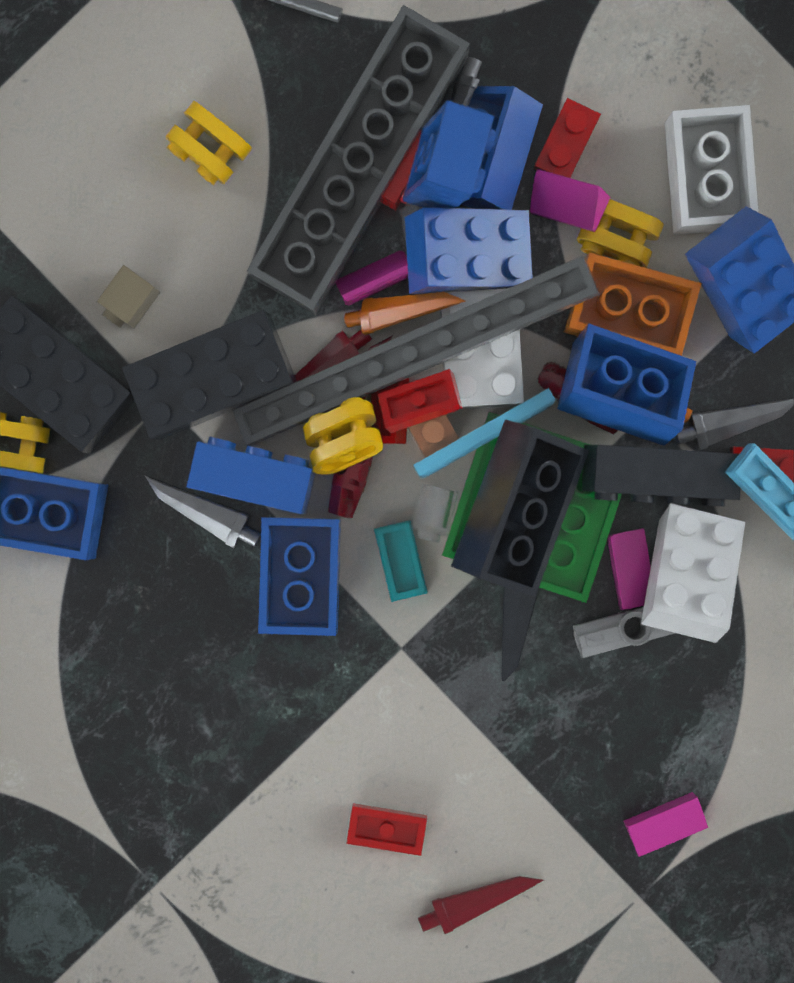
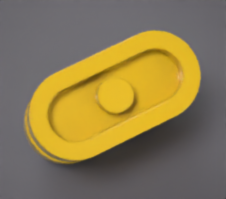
(185, 144)
(628, 219)
(29, 431)
(342, 436)

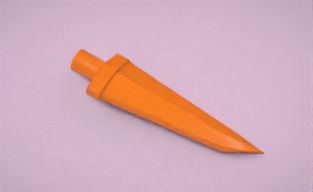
(389, 311)

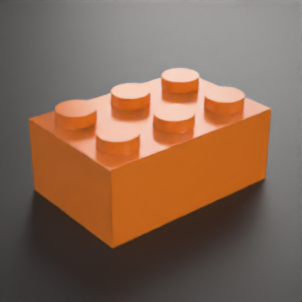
(637, 304)

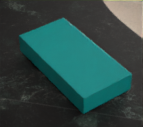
(400, 561)

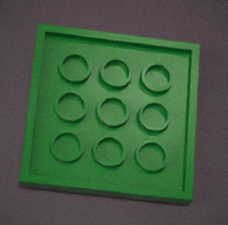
(580, 539)

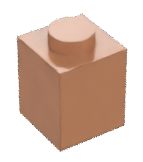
(433, 435)

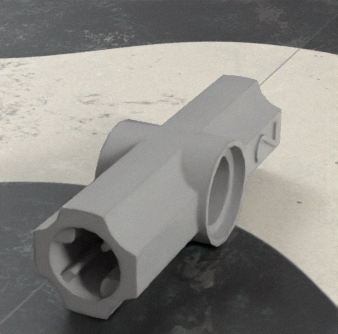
(609, 633)

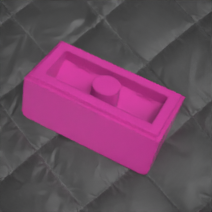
(568, 200)
(373, 278)
(630, 567)
(666, 824)

